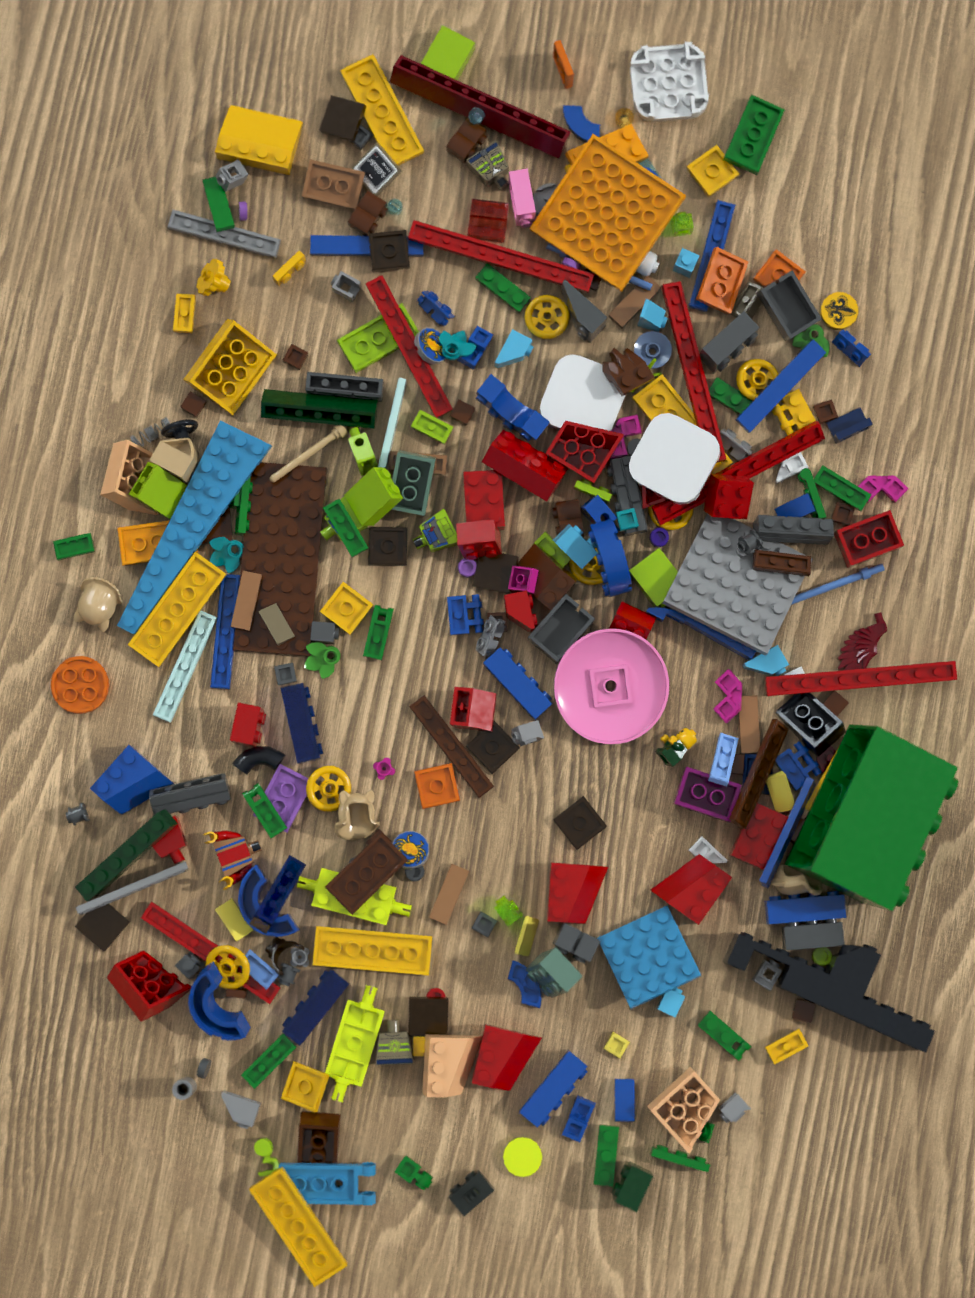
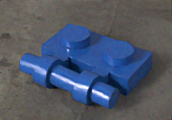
(458, 614)
(790, 765)

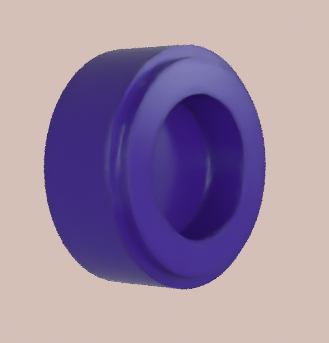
(659, 537)

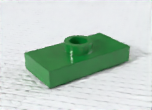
(74, 546)

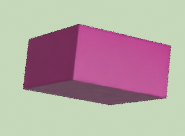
(523, 579)

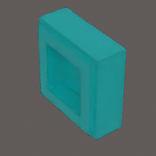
(627, 519)

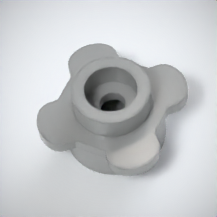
(296, 961)

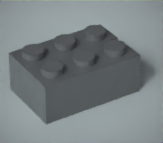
(788, 305)
(729, 343)
(561, 628)
(576, 942)

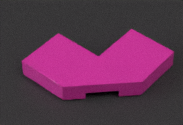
(629, 427)
(887, 484)
(731, 704)

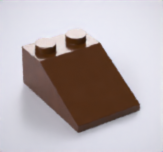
(552, 578)
(318, 1137)

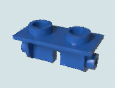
(441, 311)
(845, 342)

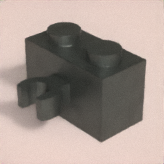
(471, 1192)

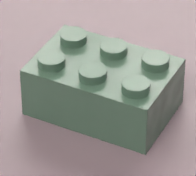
(413, 477)
(553, 973)

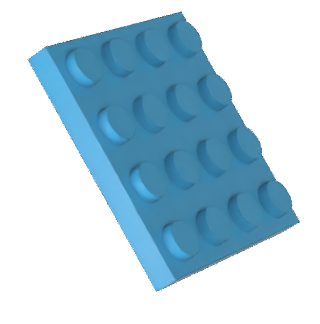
(649, 957)

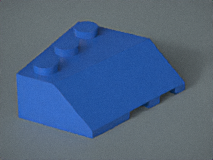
(128, 781)

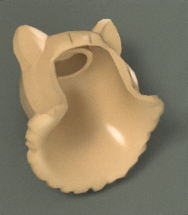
(97, 602)
(356, 816)
(792, 882)

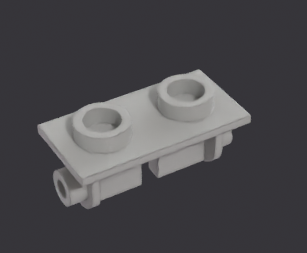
(740, 448)
(486, 644)

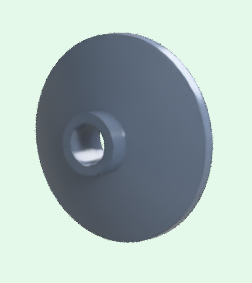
(655, 341)

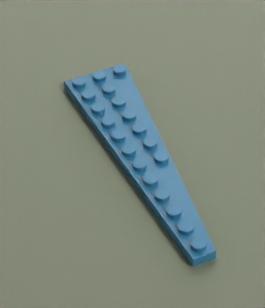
(216, 481)

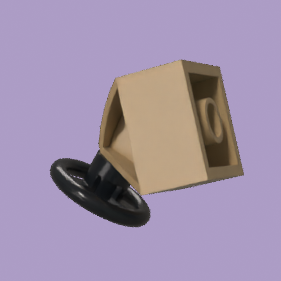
(178, 454)

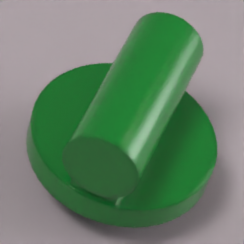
(706, 1132)

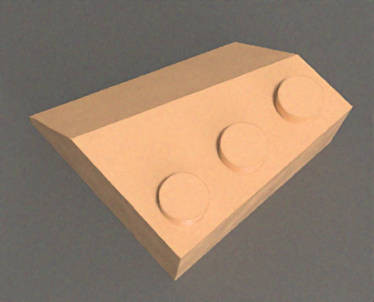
(122, 472)
(448, 1063)
(685, 1108)

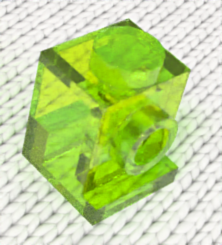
(682, 224)
(507, 910)

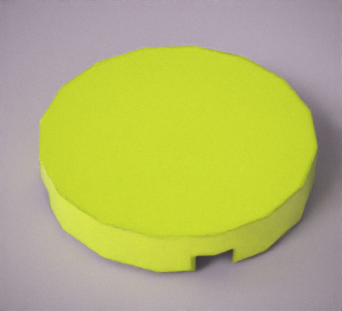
(522, 1156)

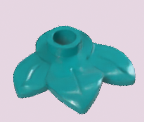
(456, 343)
(224, 555)

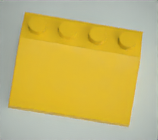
(258, 139)
(230, 366)

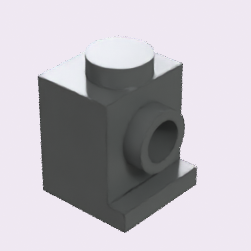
(189, 965)

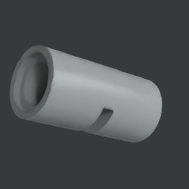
(177, 1091)

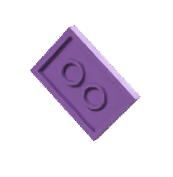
(287, 793)

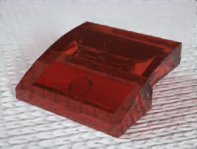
(488, 220)

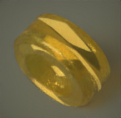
(624, 117)

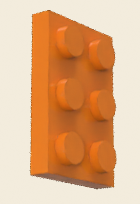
(722, 280)

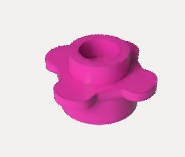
(385, 763)

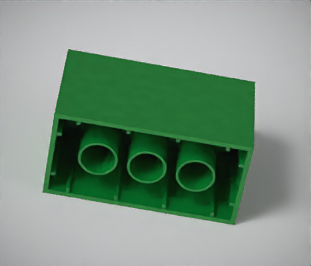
(873, 816)

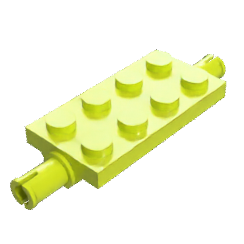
(375, 909)
(354, 1043)

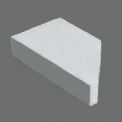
(791, 467)
(705, 849)

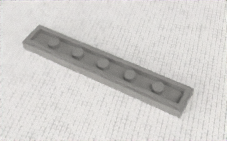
(233, 237)
(132, 888)

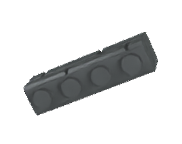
(344, 386)
(626, 492)
(794, 529)
(191, 794)

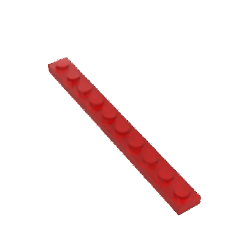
(499, 256)
(691, 361)
(749, 467)
(860, 678)

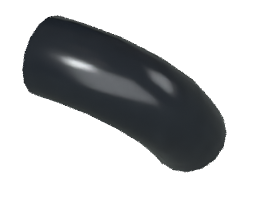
(258, 756)

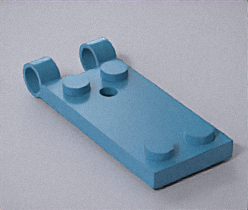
(318, 1180)

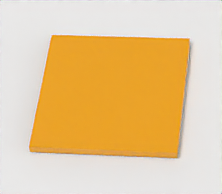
(607, 212)

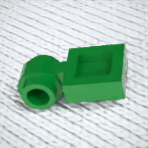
(409, 1170)

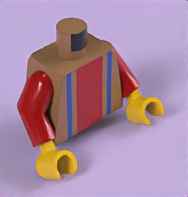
(233, 854)

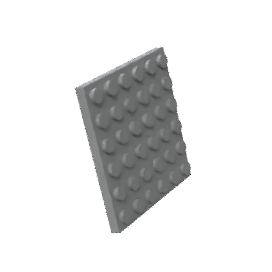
(725, 592)

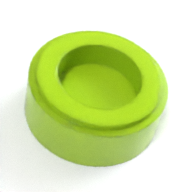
(821, 956)

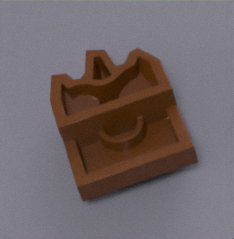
(626, 371)

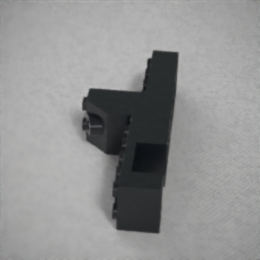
(837, 987)

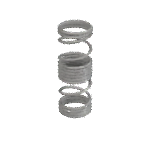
(150, 432)

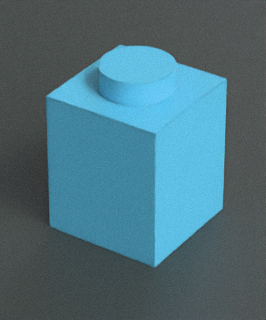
(686, 263)
(671, 1002)

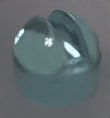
(476, 115)
(392, 209)

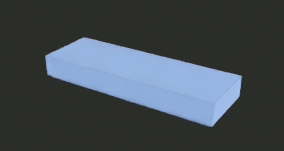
(723, 759)

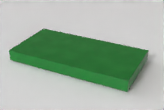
(754, 134)

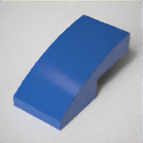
(481, 339)
(796, 508)
(660, 613)
(624, 1100)
(578, 1118)

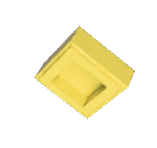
(616, 1045)

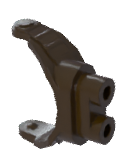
(277, 947)

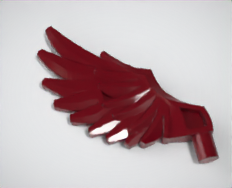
(862, 645)

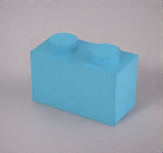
(575, 546)

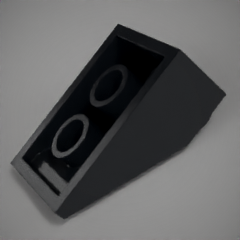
(811, 722)

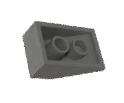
(586, 317)

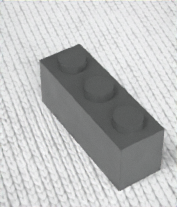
(812, 935)

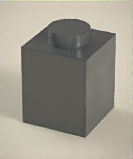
(324, 632)

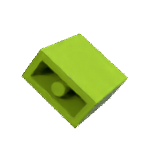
(449, 53)
(158, 490)
(373, 496)
(654, 577)

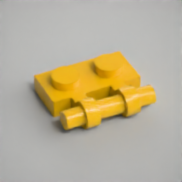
(797, 409)

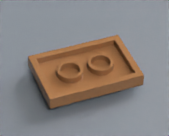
(333, 184)

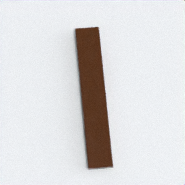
(451, 746)
(758, 774)

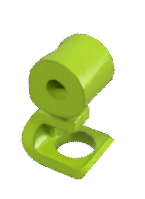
(264, 1148)

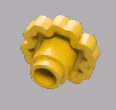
(213, 278)

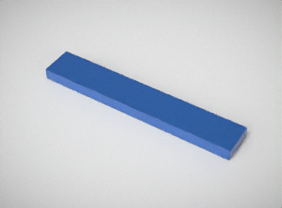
(716, 238)
(351, 246)
(780, 386)
(225, 633)
(787, 832)

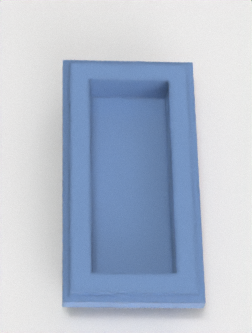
(260, 970)

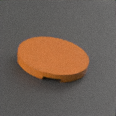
(80, 685)

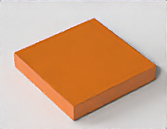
(563, 64)
(775, 267)
(437, 786)

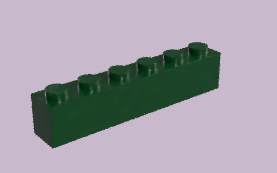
(319, 408)
(126, 855)

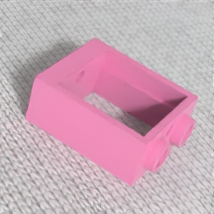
(522, 197)

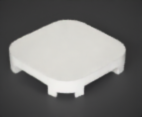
(669, 82)
(580, 395)
(674, 458)

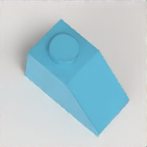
(652, 317)
(514, 349)
(770, 664)

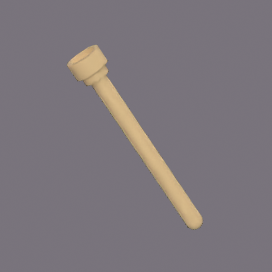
(337, 432)

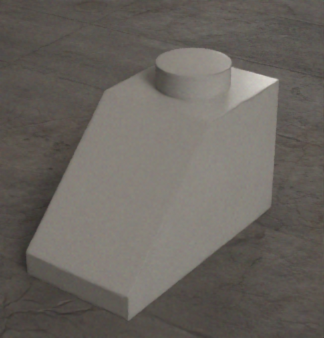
(241, 1109)

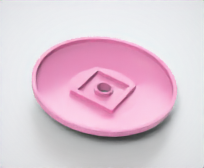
(639, 689)

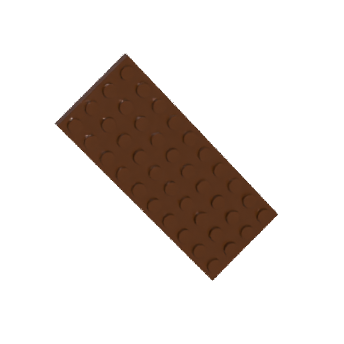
(286, 551)

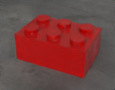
(484, 497)
(868, 539)
(759, 838)

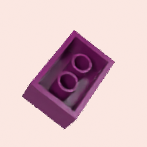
(706, 796)

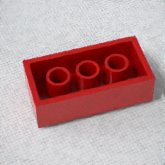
(524, 465)

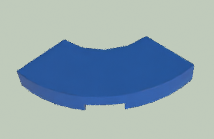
(579, 123)
(529, 990)

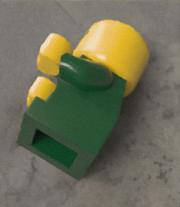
(676, 746)

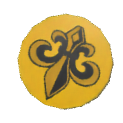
(839, 310)

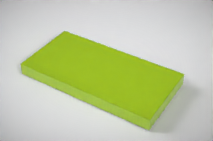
(371, 342)

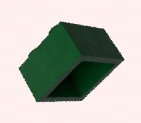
(632, 1186)

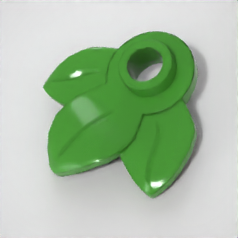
(805, 337)
(318, 659)

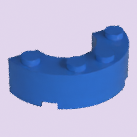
(510, 410)
(611, 557)
(250, 900)
(208, 1013)

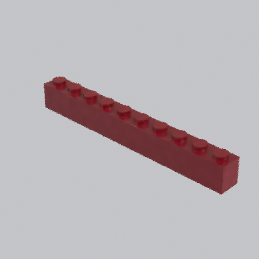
(462, 98)

